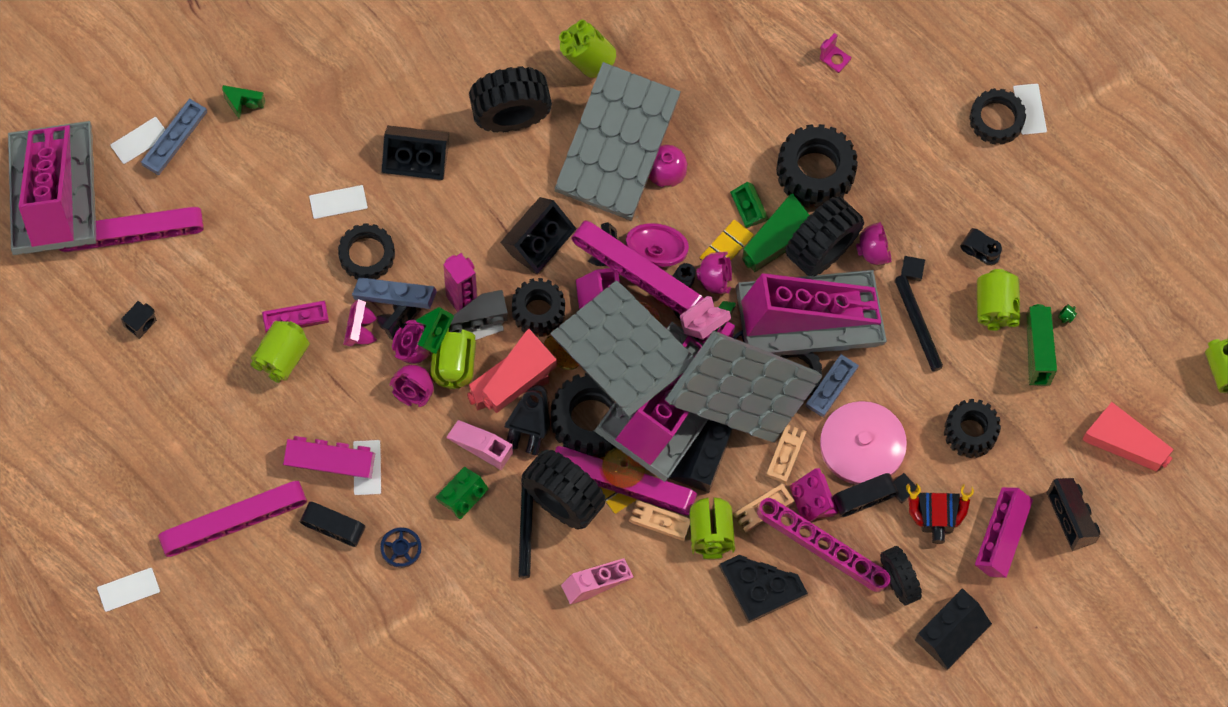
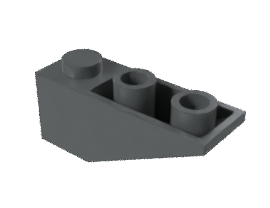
(483, 310)

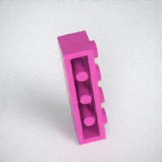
(459, 281)
(329, 458)
(1003, 532)

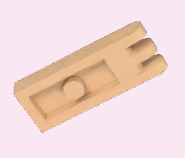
(785, 455)
(750, 511)
(660, 520)

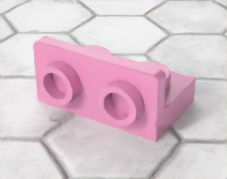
(703, 318)

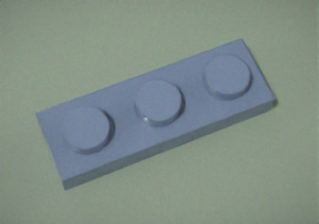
(832, 385)

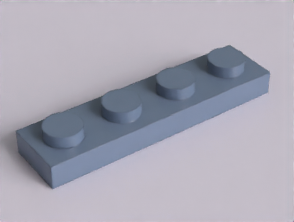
(174, 137)
(394, 293)

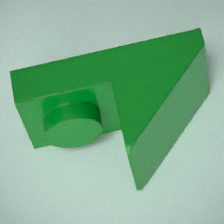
(238, 97)
(436, 326)

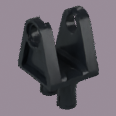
(530, 418)

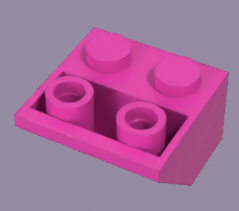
(593, 284)

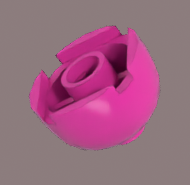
(669, 166)
(874, 245)
(715, 272)
(406, 343)
(412, 385)

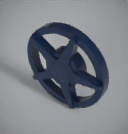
(401, 547)

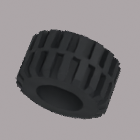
(538, 291)
(977, 412)

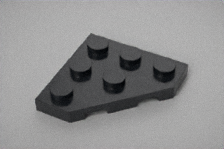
(761, 586)

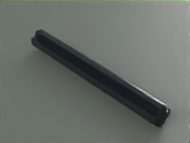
(918, 323)
(525, 534)

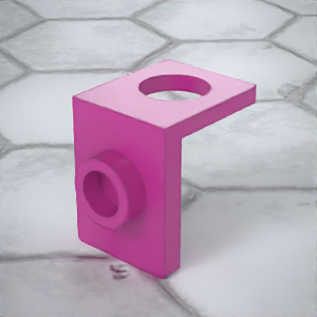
(829, 49)

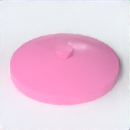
(862, 442)

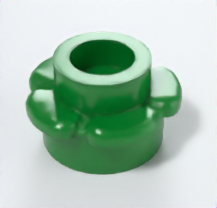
(1067, 314)

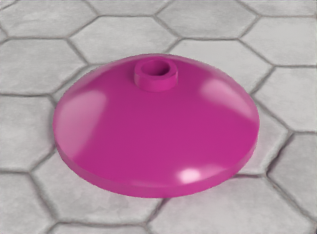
(658, 244)

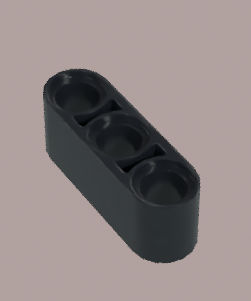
(865, 495)
(332, 524)

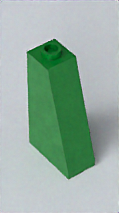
(775, 234)
(1041, 346)

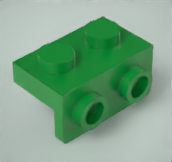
(462, 492)

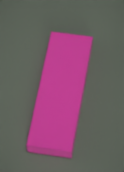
(302, 315)

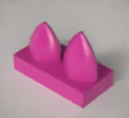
(355, 332)

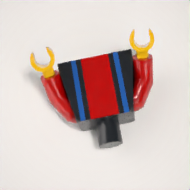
(938, 511)

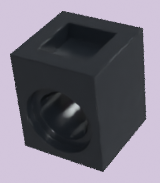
(139, 319)

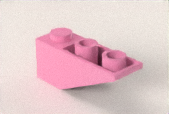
(481, 443)
(595, 580)

